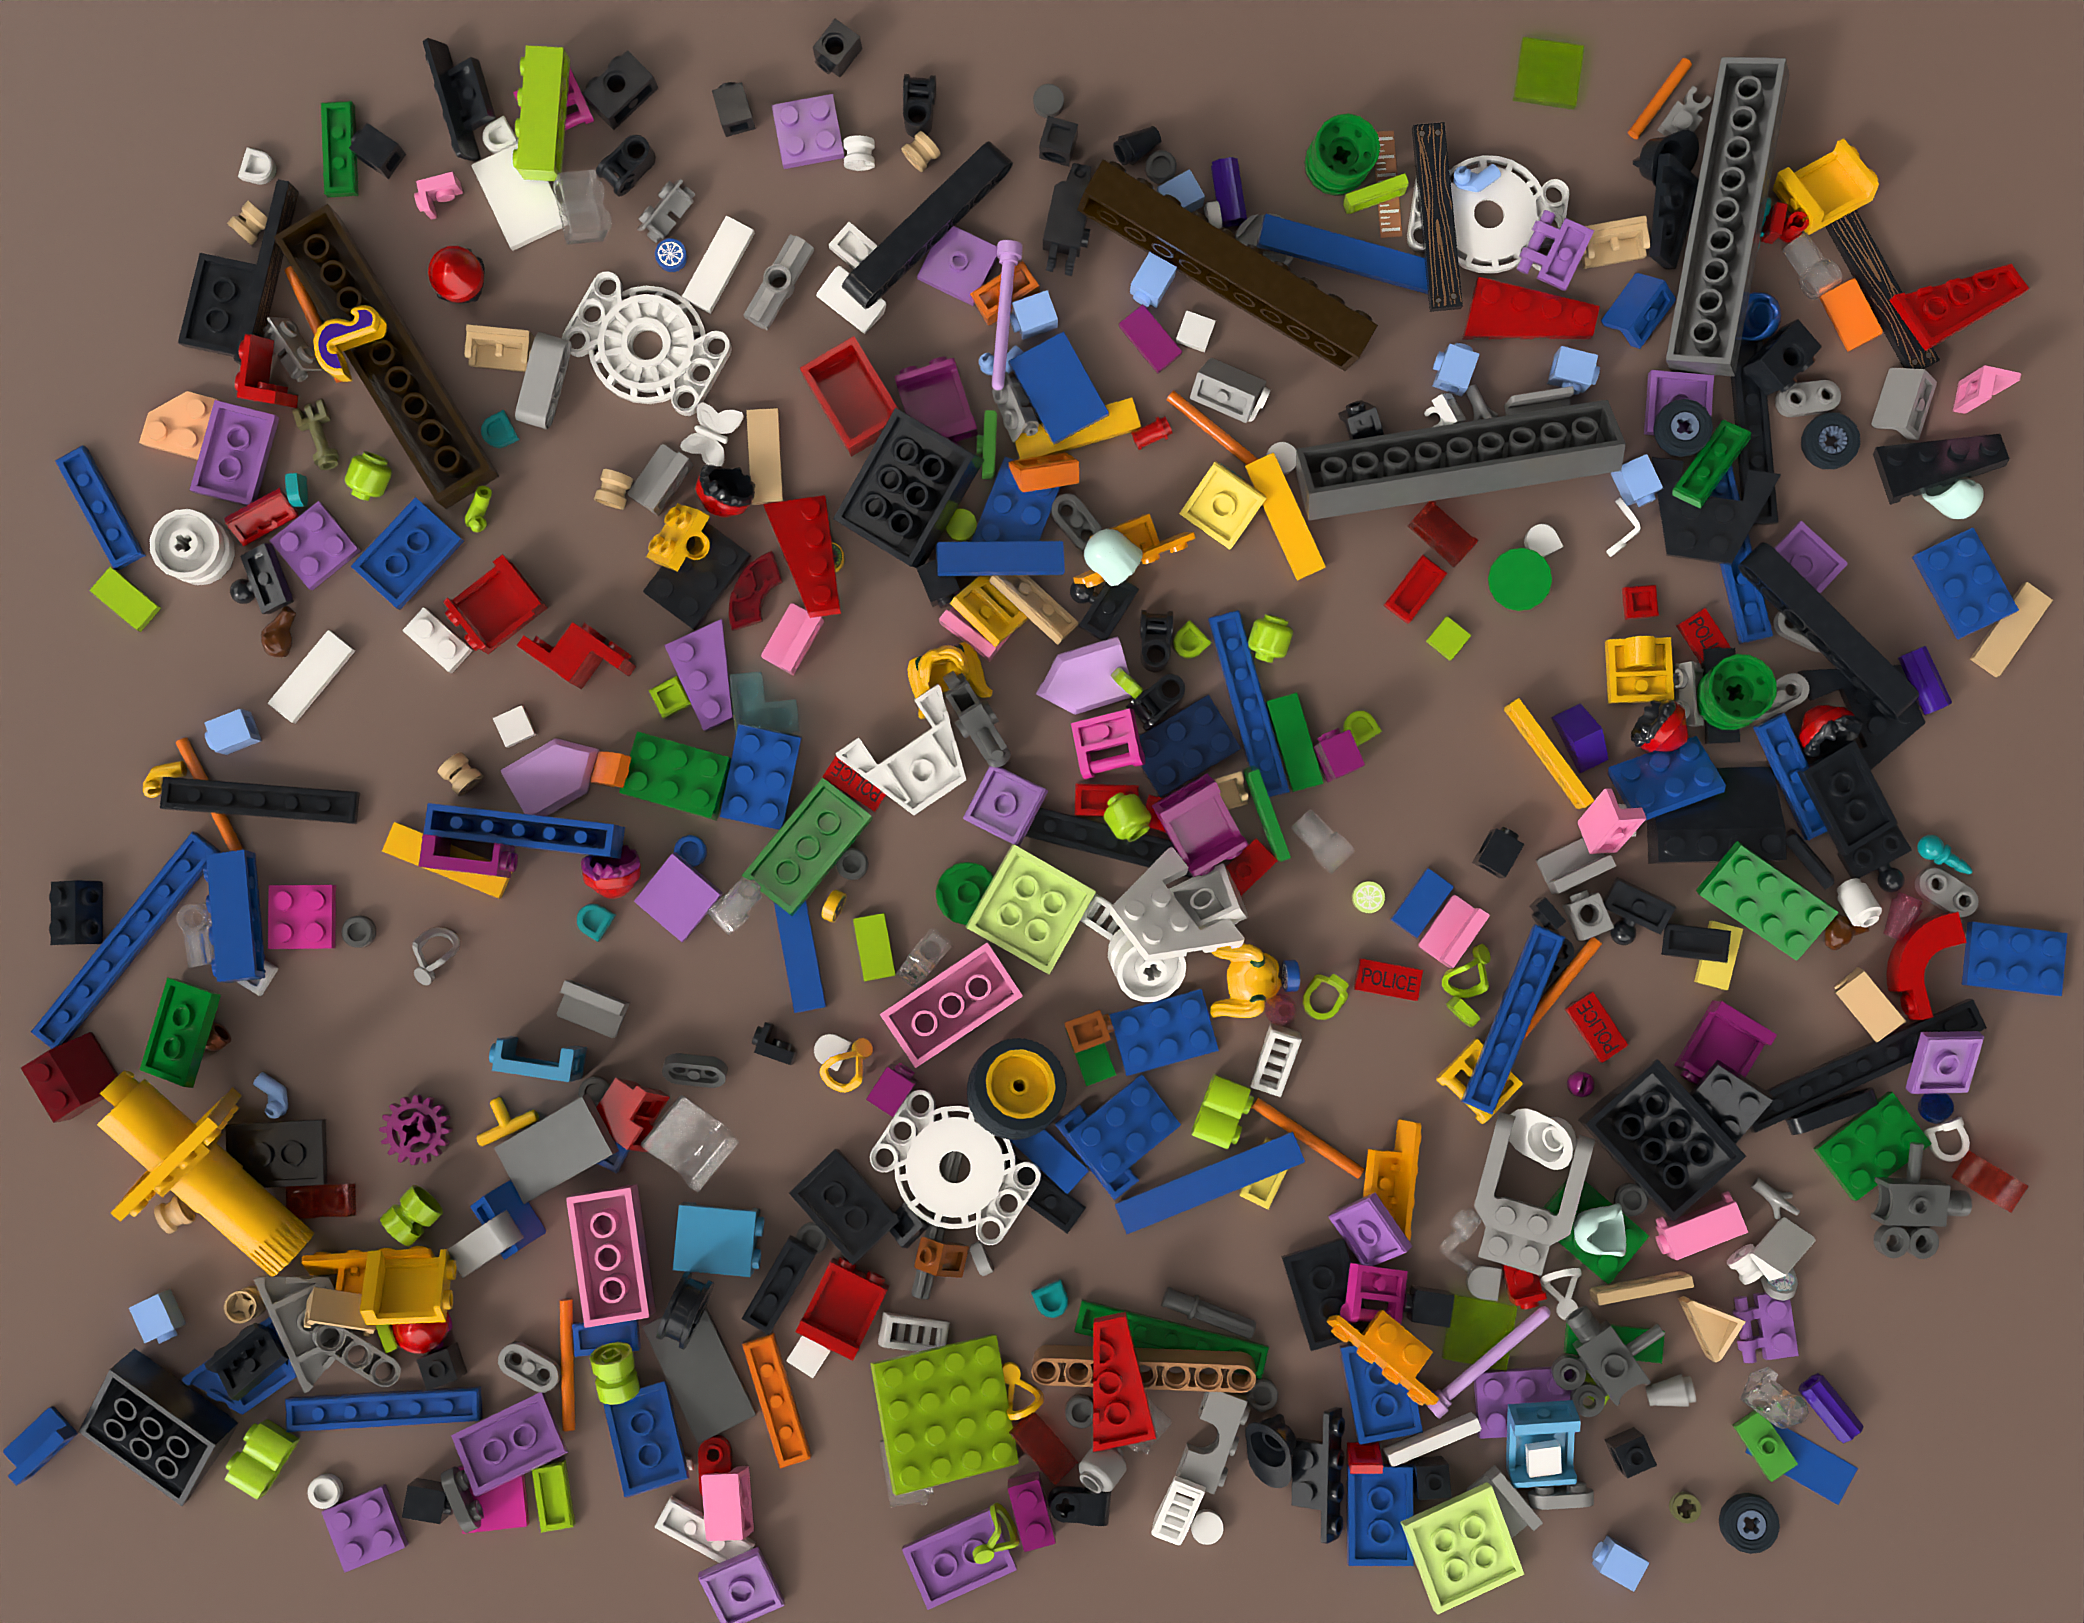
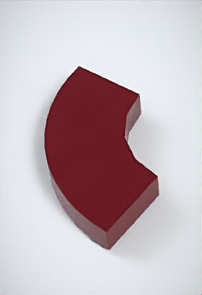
(750, 591)

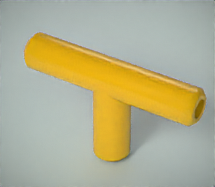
(506, 1124)

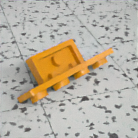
(1143, 535)
(1394, 1174)
(352, 1264)
(1392, 1349)

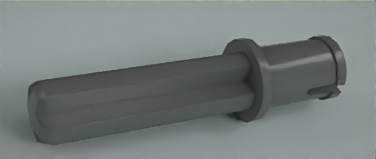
(1208, 1313)

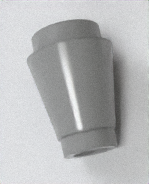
(1671, 1392)

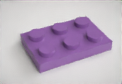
(234, 453)
(1522, 1385)
(509, 1444)
(945, 1563)

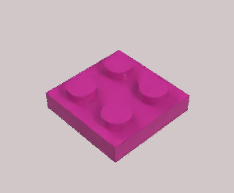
(301, 916)

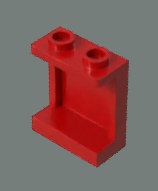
(495, 606)
(843, 1307)

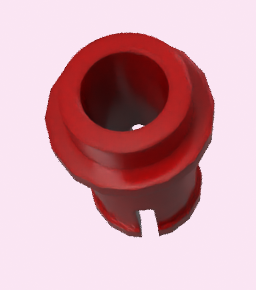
(1794, 226)
(1152, 432)

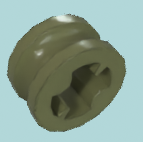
(1692, 1514)

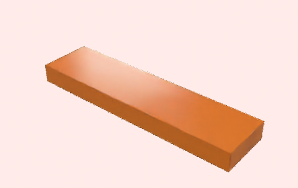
(777, 1400)

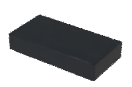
(1809, 859)
(1696, 943)

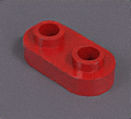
(709, 1465)

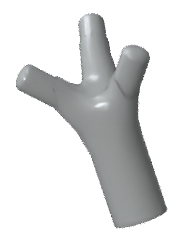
(1479, 406)
(1775, 1198)

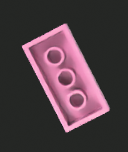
(951, 1005)
(610, 1255)

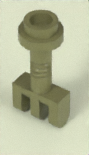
(325, 457)

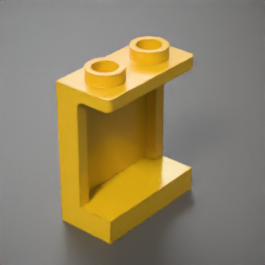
(1827, 186)
(407, 1289)

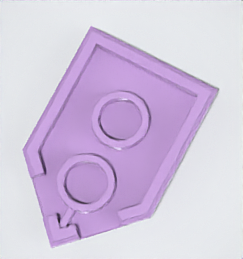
(1083, 679)
(551, 776)

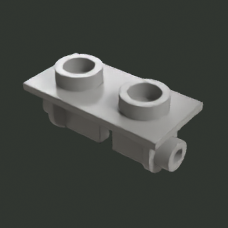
(673, 200)
(287, 338)
(1015, 418)
(1686, 679)

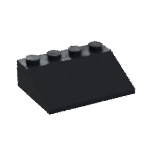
(908, 489)
(1709, 828)
(1662, 1139)
(157, 1426)

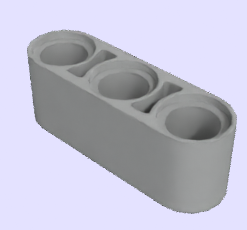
(543, 380)
(485, 1243)
(367, 1365)

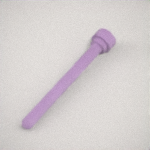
(1009, 254)
(1487, 1360)

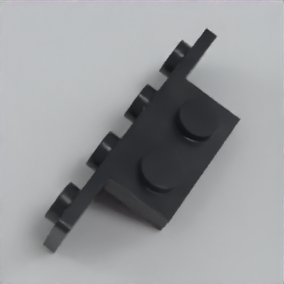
(462, 97)
(1318, 1474)

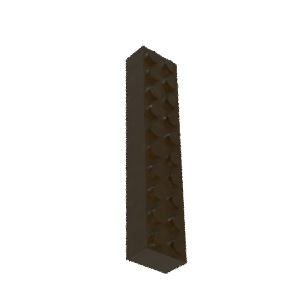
(1226, 265)
(392, 366)

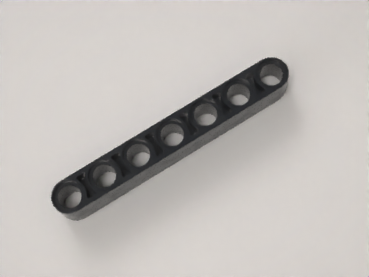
(927, 225)
(1828, 631)

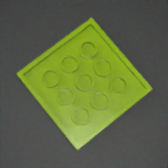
(944, 1414)

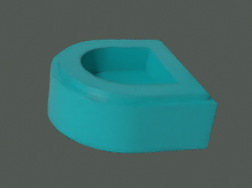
(498, 430)
(296, 489)
(594, 920)
(1051, 1299)

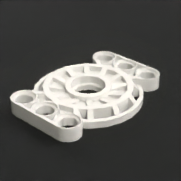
(1519, 209)
(625, 319)
(978, 1192)

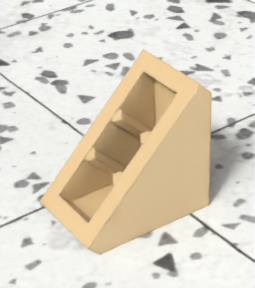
(1712, 1327)

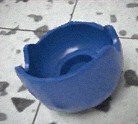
(1762, 317)

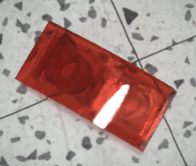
(1989, 1181)
(322, 1200)
(1043, 1447)

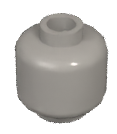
(1102, 1469)

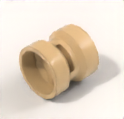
(249, 222)
(613, 489)
(460, 773)
(238, 1307)

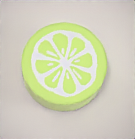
(1368, 897)

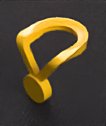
(861, 1050)
(1012, 1376)

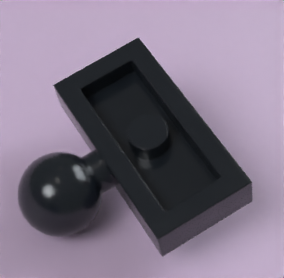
(265, 581)
(1106, 606)
(1878, 855)
(1636, 907)

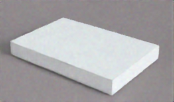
(521, 206)

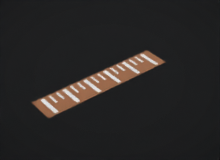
(1385, 169)

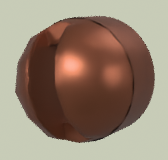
(218, 1038)

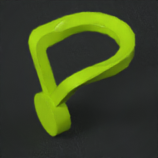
(1481, 957)
(1335, 981)
(985, 1552)

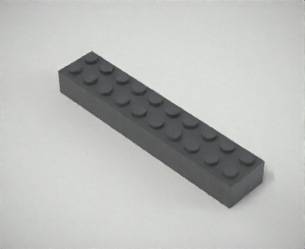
(1728, 216)
(1459, 459)

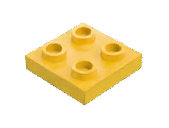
(670, 545)
(1639, 669)

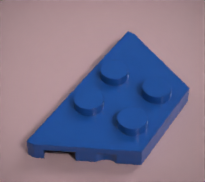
(212, 1384)

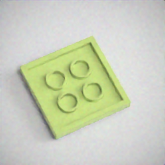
(1030, 909)
(1462, 1548)

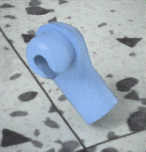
(1475, 182)
(986, 360)
(277, 1095)

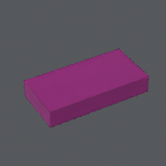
(1150, 339)

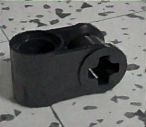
(918, 99)
(625, 166)
(1155, 634)
(1156, 701)
(1083, 1506)

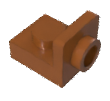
(1089, 1030)
(941, 1258)

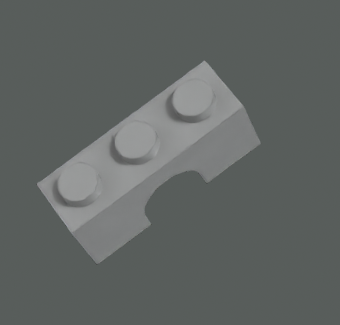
(1207, 1463)

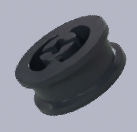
(685, 1310)

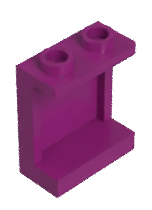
(937, 398)
(1200, 826)
(436, 855)
(1726, 1037)

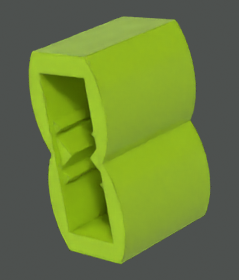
(1221, 1112)
(261, 1459)

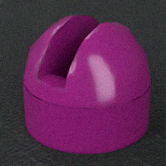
(1575, 1081)

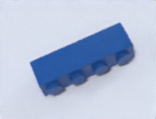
(234, 916)

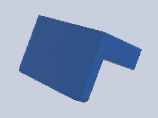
(1639, 308)
(507, 1198)
(38, 1444)

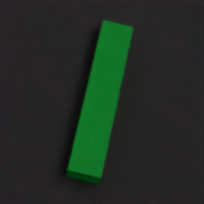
(1164, 1334)

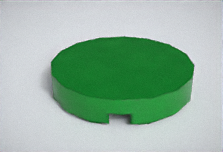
(1519, 579)
(961, 890)

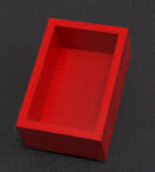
(850, 394)

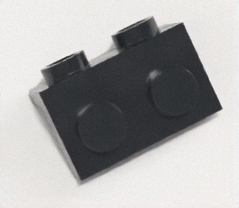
(76, 912)
(247, 1360)

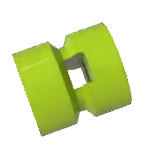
(407, 1220)
(615, 1373)

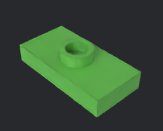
(987, 444)
(1765, 1445)

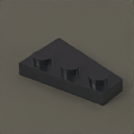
(1672, 210)

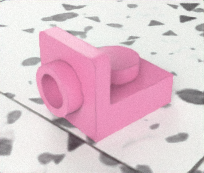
(436, 188)

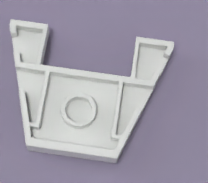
(919, 770)
(1159, 923)

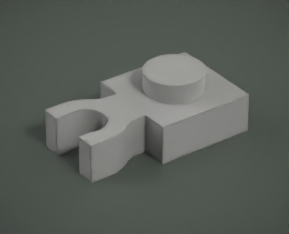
(1684, 116)

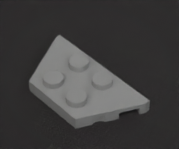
(286, 1304)

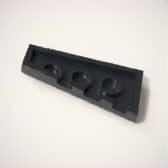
(1924, 465)

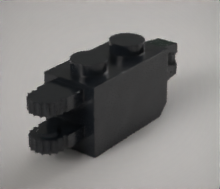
(1065, 225)

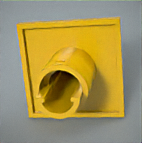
(199, 1171)

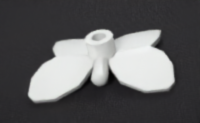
(709, 433)

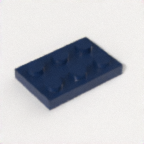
(1186, 746)

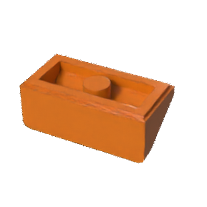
(987, 296)
(1851, 314)
(1045, 471)

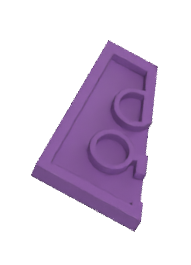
(703, 671)

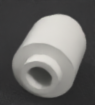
(1858, 903)

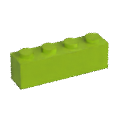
(542, 113)

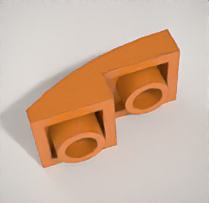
(610, 769)

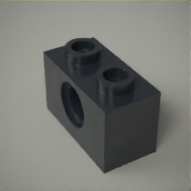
(617, 107)
(1782, 358)

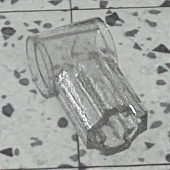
(1815, 272)
(1327, 846)
(733, 908)
(196, 938)

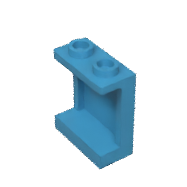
(568, 1068)
(717, 1240)
(1541, 1423)

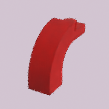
(1911, 956)

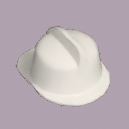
(1543, 1138)

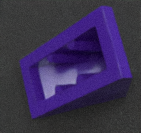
(1581, 737)

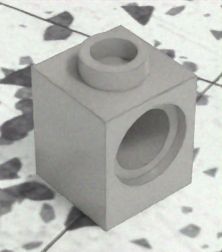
(1600, 922)

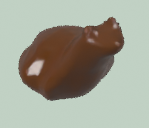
(276, 636)
(1841, 932)

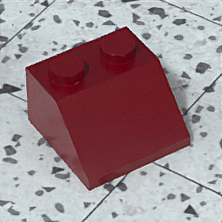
(70, 1077)

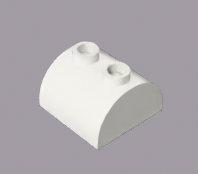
(1211, 898)

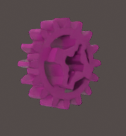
(403, 1124)

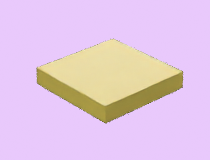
(1223, 505)

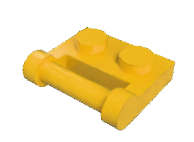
(985, 614)
(1466, 1062)

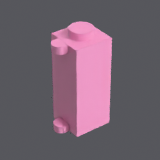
(1700, 1228)

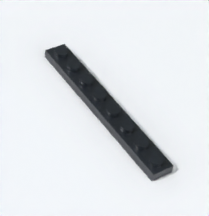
(1862, 1064)

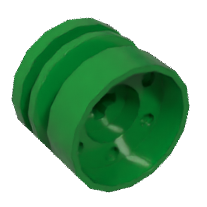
(1346, 139)
(1753, 689)

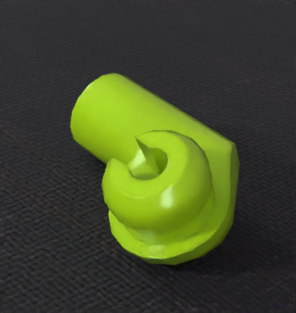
(478, 509)

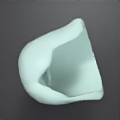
(1956, 500)
(1112, 556)
(1601, 1230)

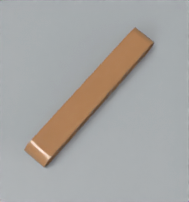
(1159, 1361)

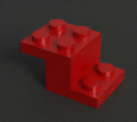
(577, 654)

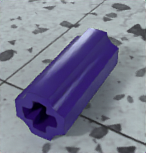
(1229, 191)
(1925, 678)
(1830, 1408)

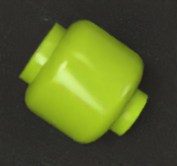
(368, 475)
(1270, 638)
(1127, 817)

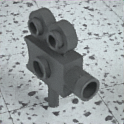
(976, 720)
(1915, 1204)
(1604, 1358)

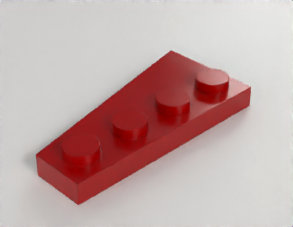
(1950, 307)
(1518, 312)
(807, 545)
(1119, 1394)

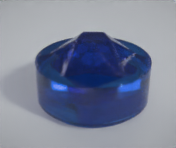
(1935, 1107)

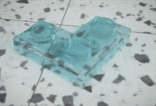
(752, 710)

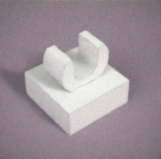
(1447, 409)

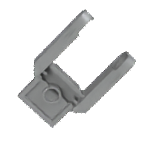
(1519, 1231)

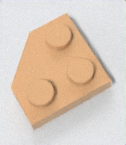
(179, 425)

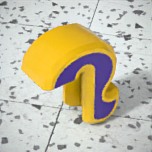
(341, 335)

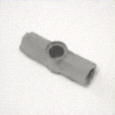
(788, 265)

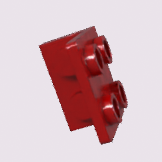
(254, 373)

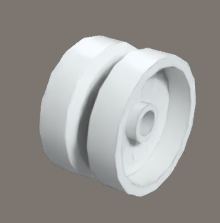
(192, 547)
(1143, 979)

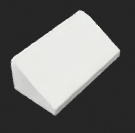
(845, 305)
(1781, 1249)

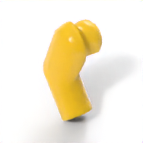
(153, 783)

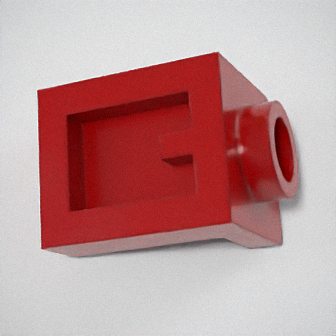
(1523, 1287)

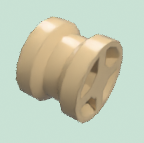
(920, 151)
(173, 1214)

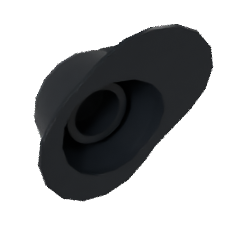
(1681, 145)
(1270, 1450)

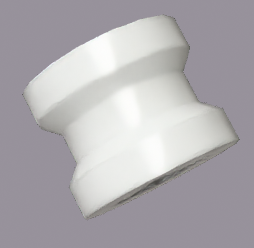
(859, 153)
(1745, 1265)

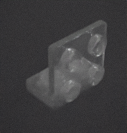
(690, 1142)

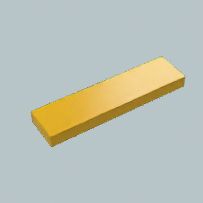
(1121, 420)
(1285, 517)
(1548, 754)
(406, 844)

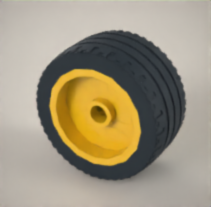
(1019, 1065)

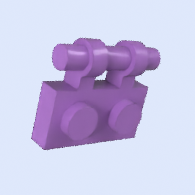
(1563, 255)
(1774, 1324)

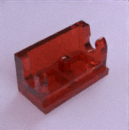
(1442, 533)

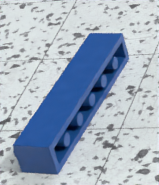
(524, 830)

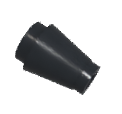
(1135, 145)

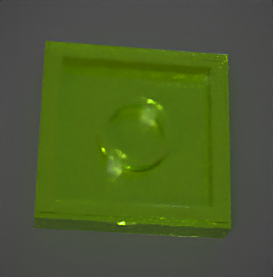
(1548, 73)
(1477, 1328)

